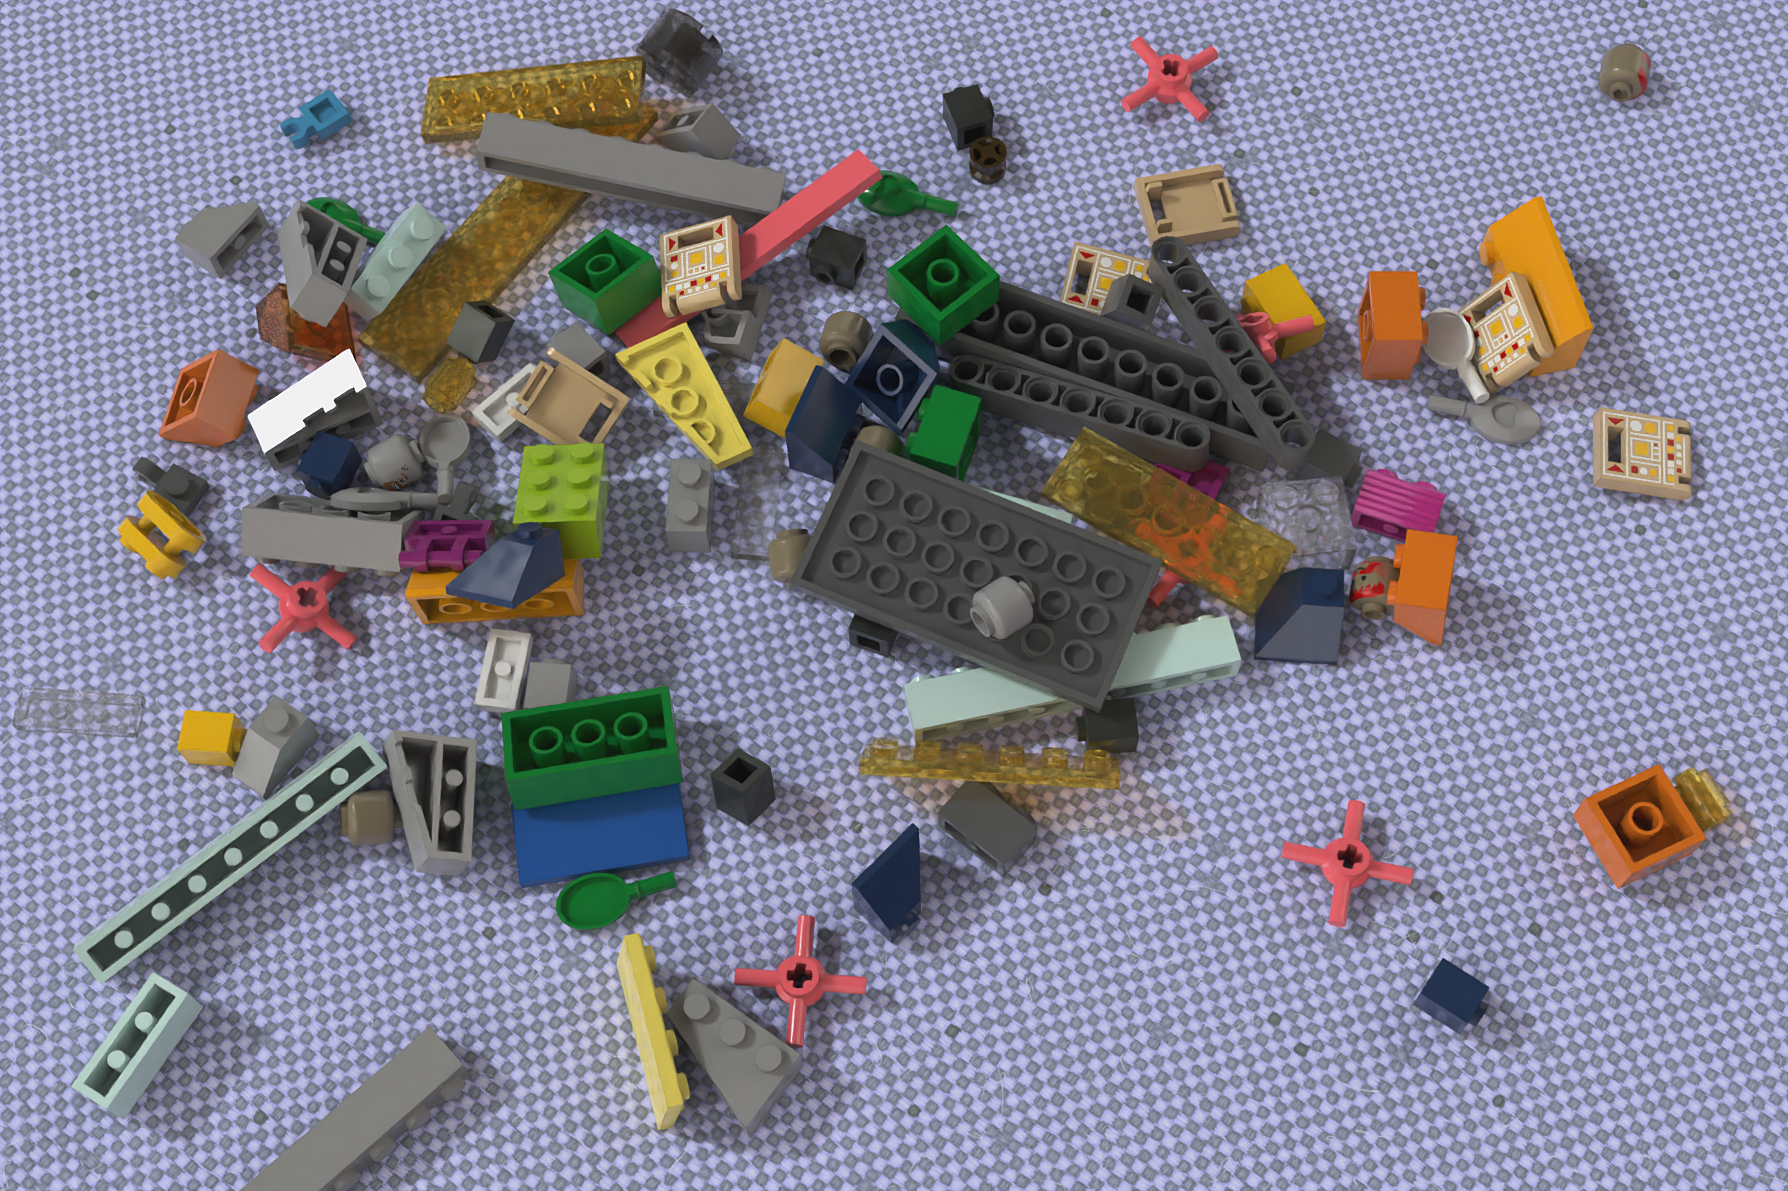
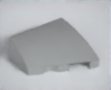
(738, 323)

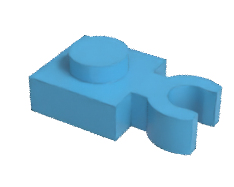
(319, 116)

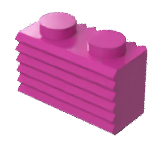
(1394, 505)

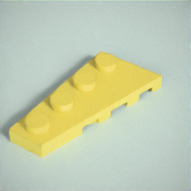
(685, 389)

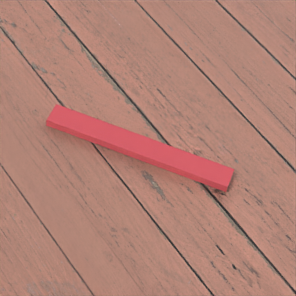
(772, 235)

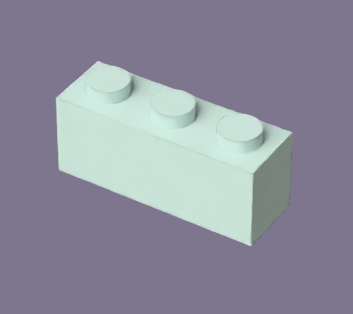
(393, 261)
(137, 1046)

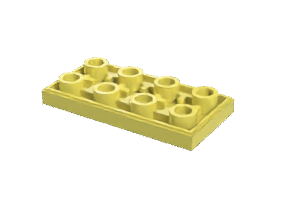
(653, 1041)

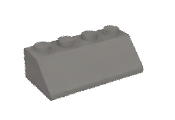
(318, 533)

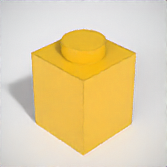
(211, 738)

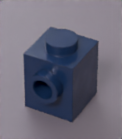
(328, 465)
(1453, 997)

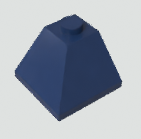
(513, 568)
(1302, 618)
(891, 888)

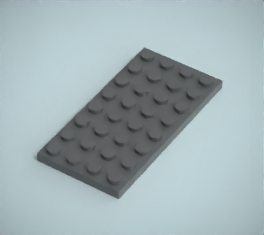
(920, 545)

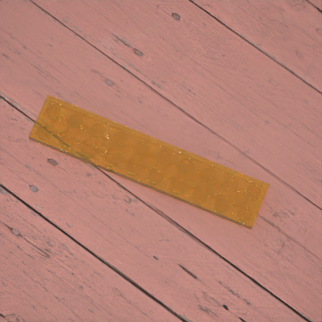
(477, 263)

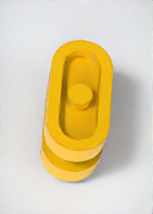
(140, 537)

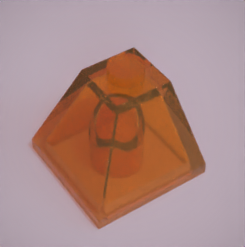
(295, 335)

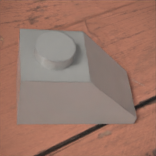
(700, 131)
(221, 236)
(273, 746)

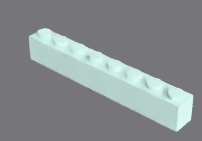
(1153, 663)
(228, 857)

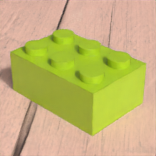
(566, 492)

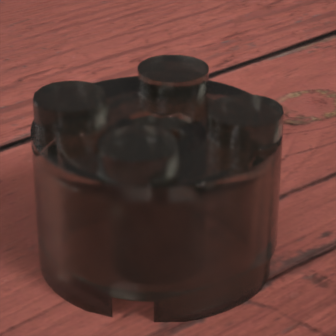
(679, 51)

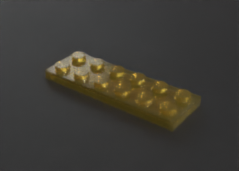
(562, 94)
(1169, 522)
(973, 763)

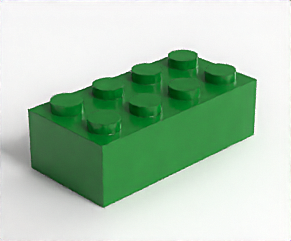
(591, 748)

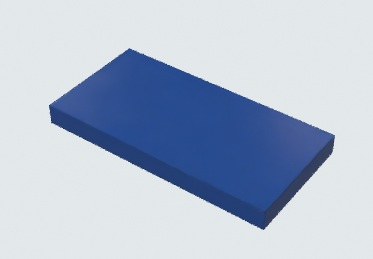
(600, 835)

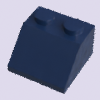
(895, 373)
(823, 426)

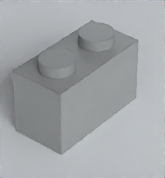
(690, 505)

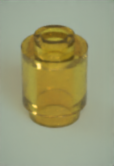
(450, 384)
(1703, 798)

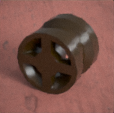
(983, 151)

